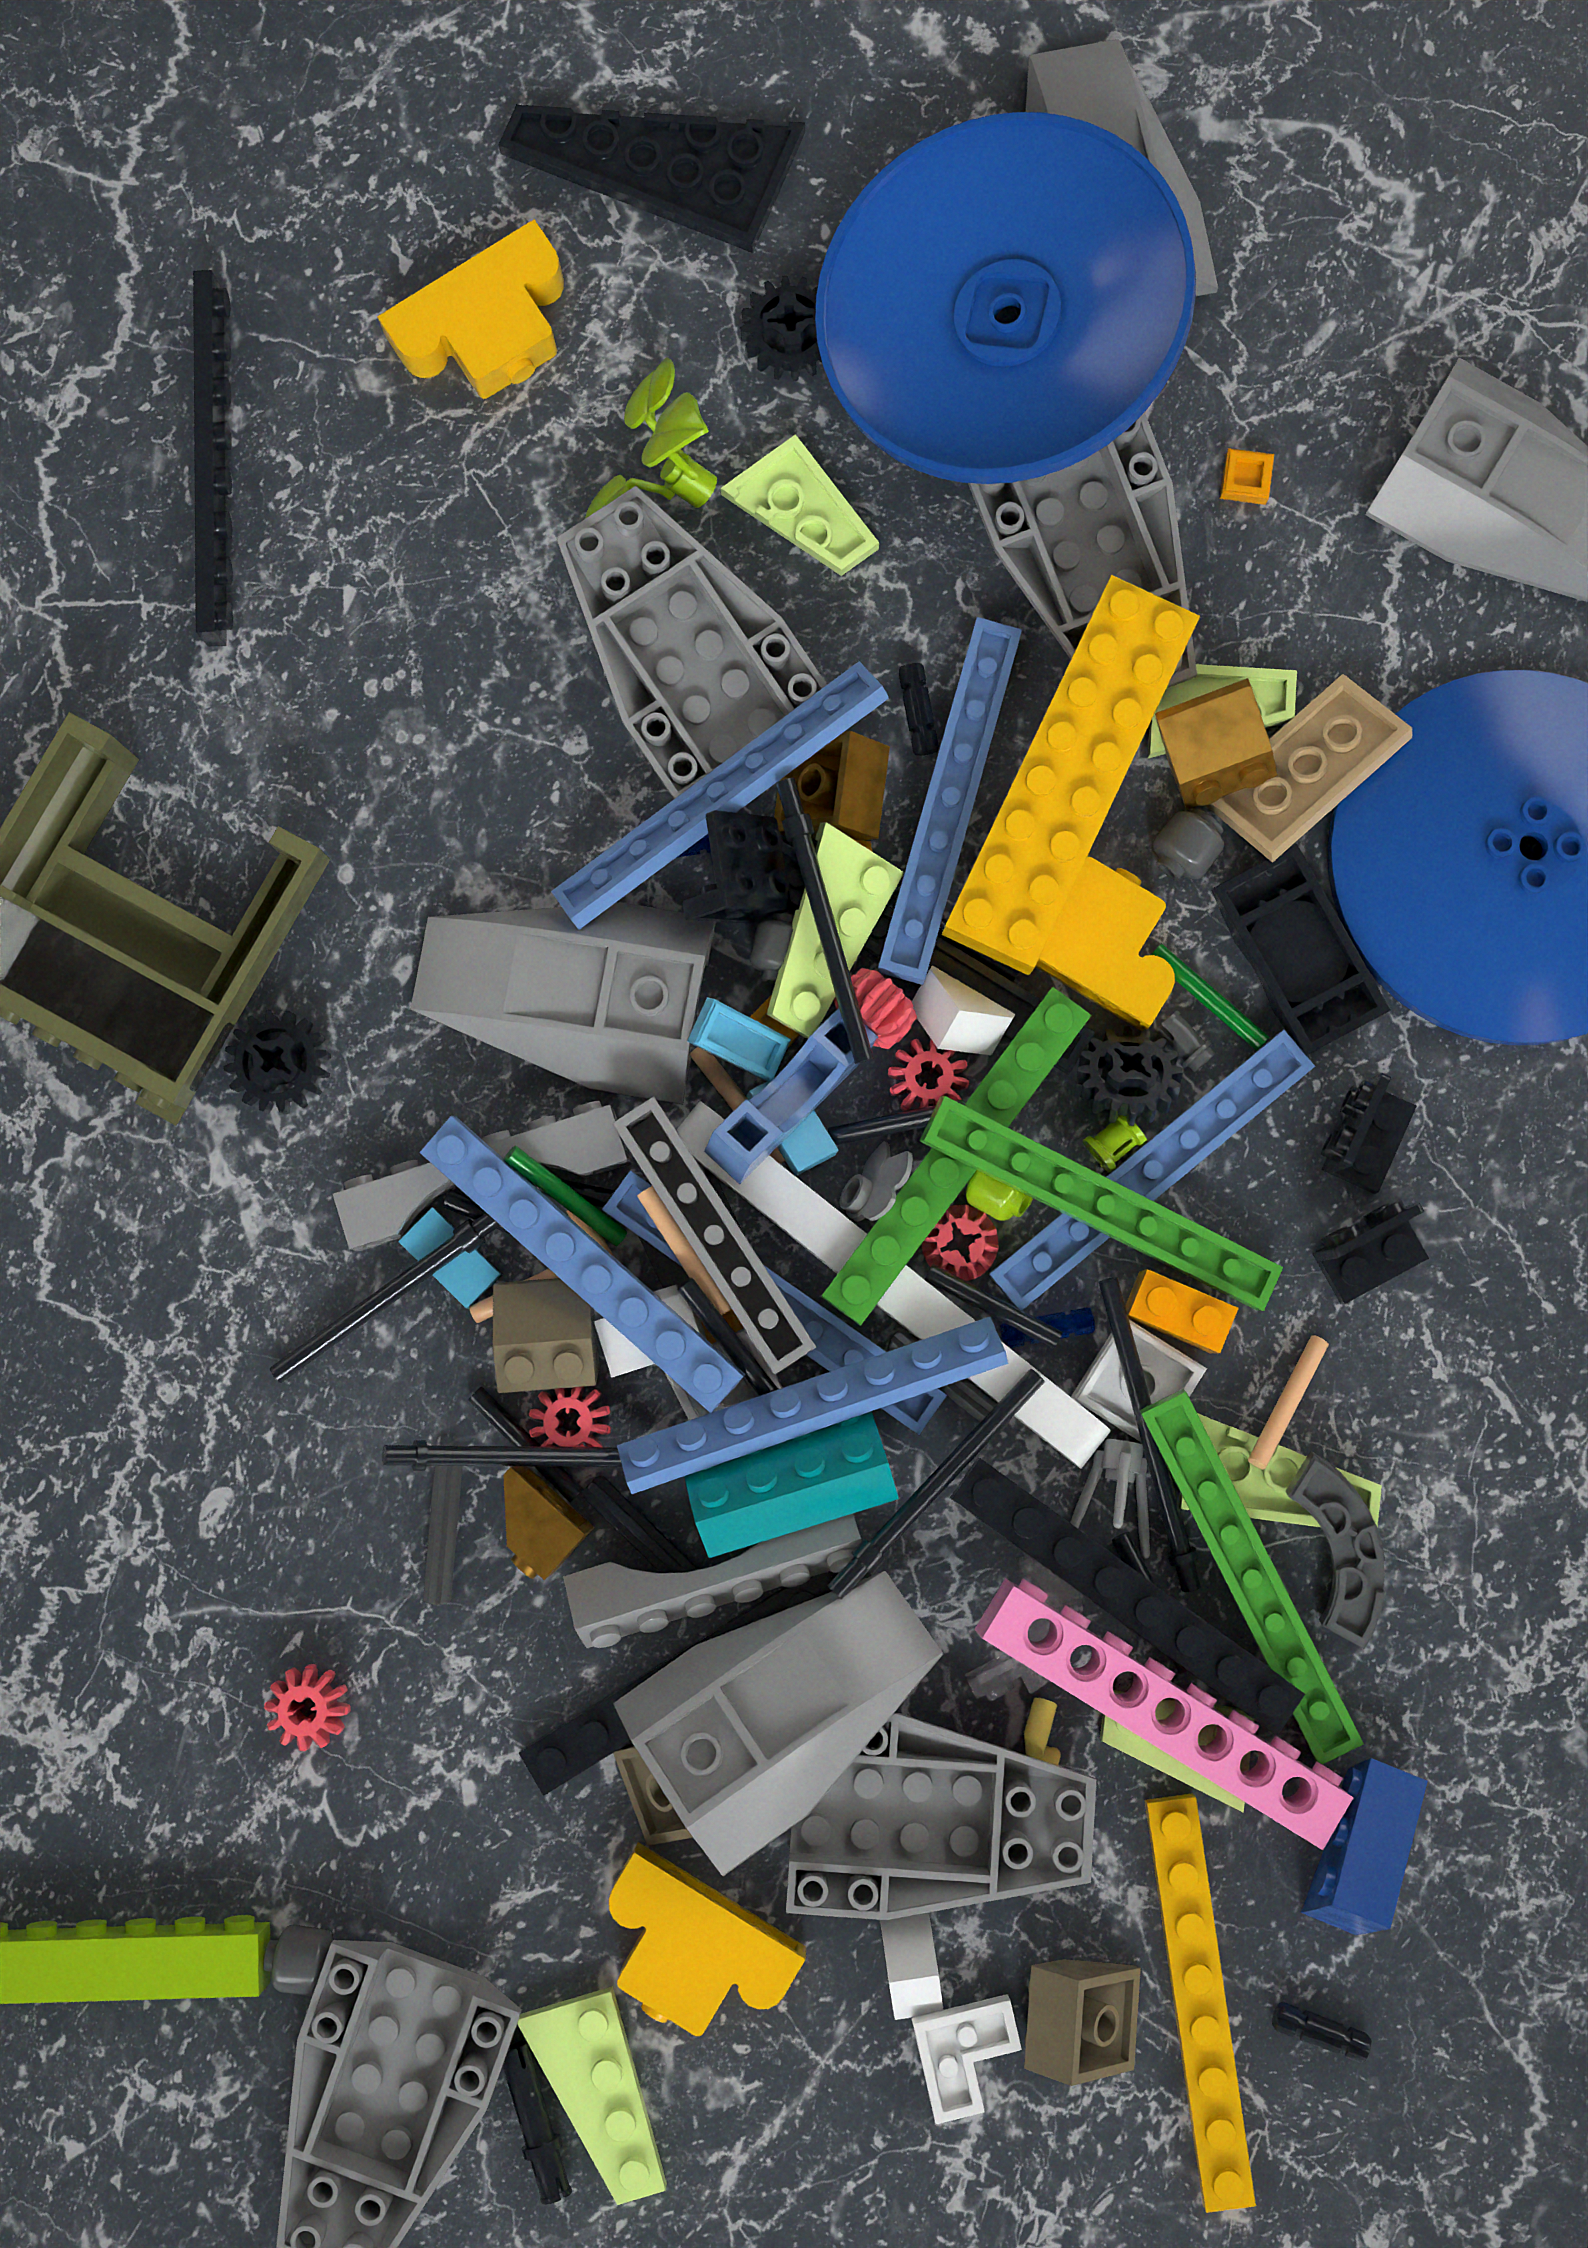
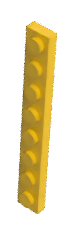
(1200, 2003)

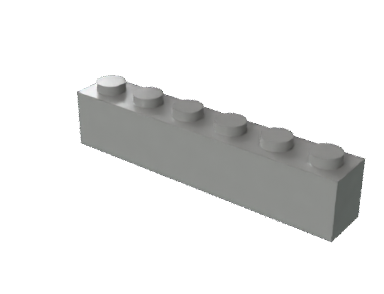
(714, 1235)

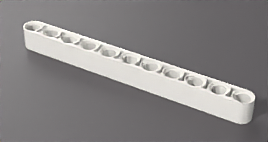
(908, 1299)

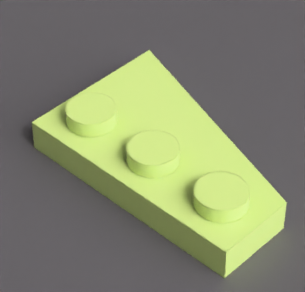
(804, 506)
(1271, 687)
(1135, 1746)

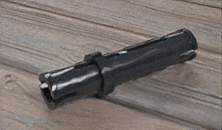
(540, 2140)

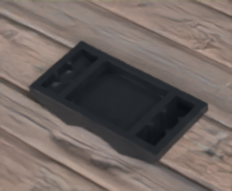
(1299, 951)

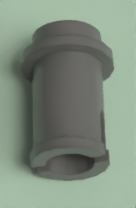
(1186, 1041)

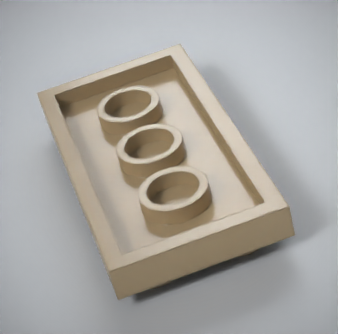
(1317, 763)

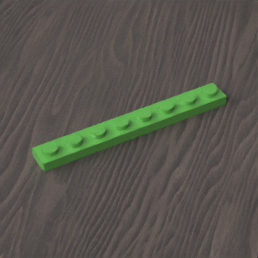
(941, 1177)
(1100, 1203)
(1250, 1573)

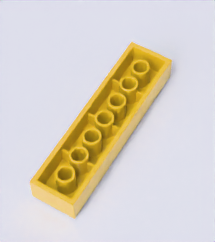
(1070, 775)

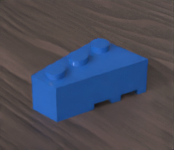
(1368, 1850)

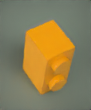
(1180, 1311)

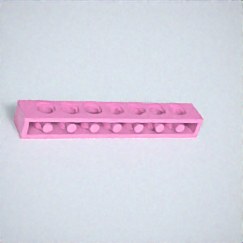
(1309, 1812)

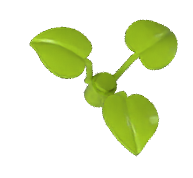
(674, 429)

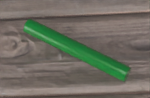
(1213, 1000)
(565, 1195)

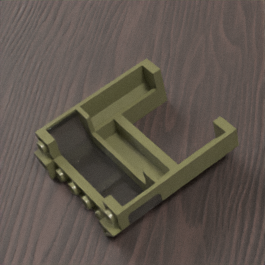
(111, 960)

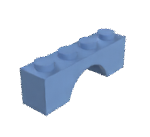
(785, 1102)

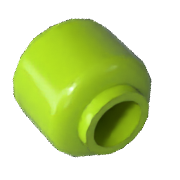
(996, 1197)

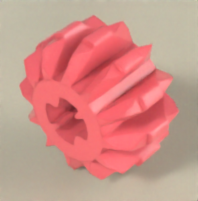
(882, 1007)
(913, 1070)
(553, 1421)
(287, 1706)

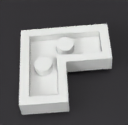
(952, 2042)

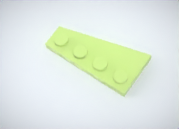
(858, 892)
(1264, 1489)
(595, 2079)

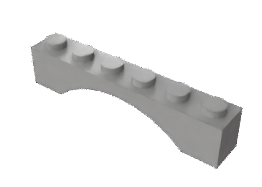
(390, 1205)
(621, 1601)

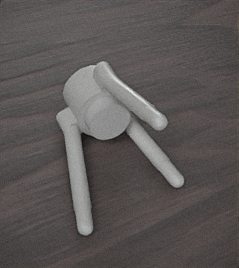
(1122, 1464)

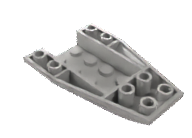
(1103, 89)
(1493, 486)
(1090, 522)
(681, 640)
(582, 1003)
(775, 1713)
(939, 1826)
(385, 2091)

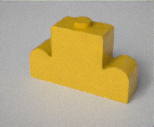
(483, 314)
(1100, 941)
(695, 1945)

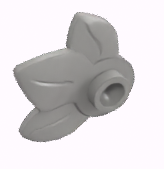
(874, 1191)

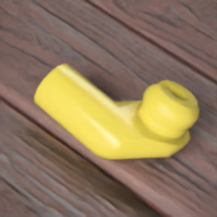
(1038, 1731)

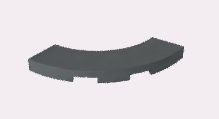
(1354, 1546)

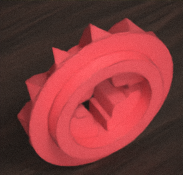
(981, 1252)

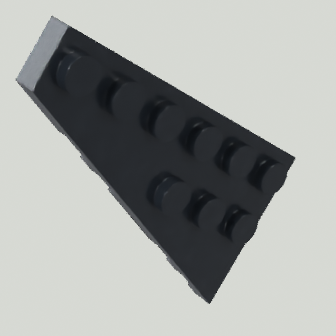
(670, 165)

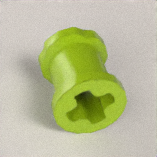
(1114, 1142)

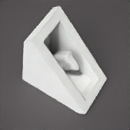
(958, 1015)
(911, 1966)

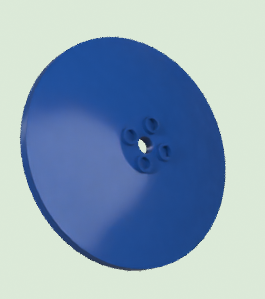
(988, 220)
(1435, 868)

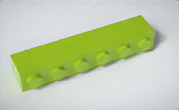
(133, 1960)

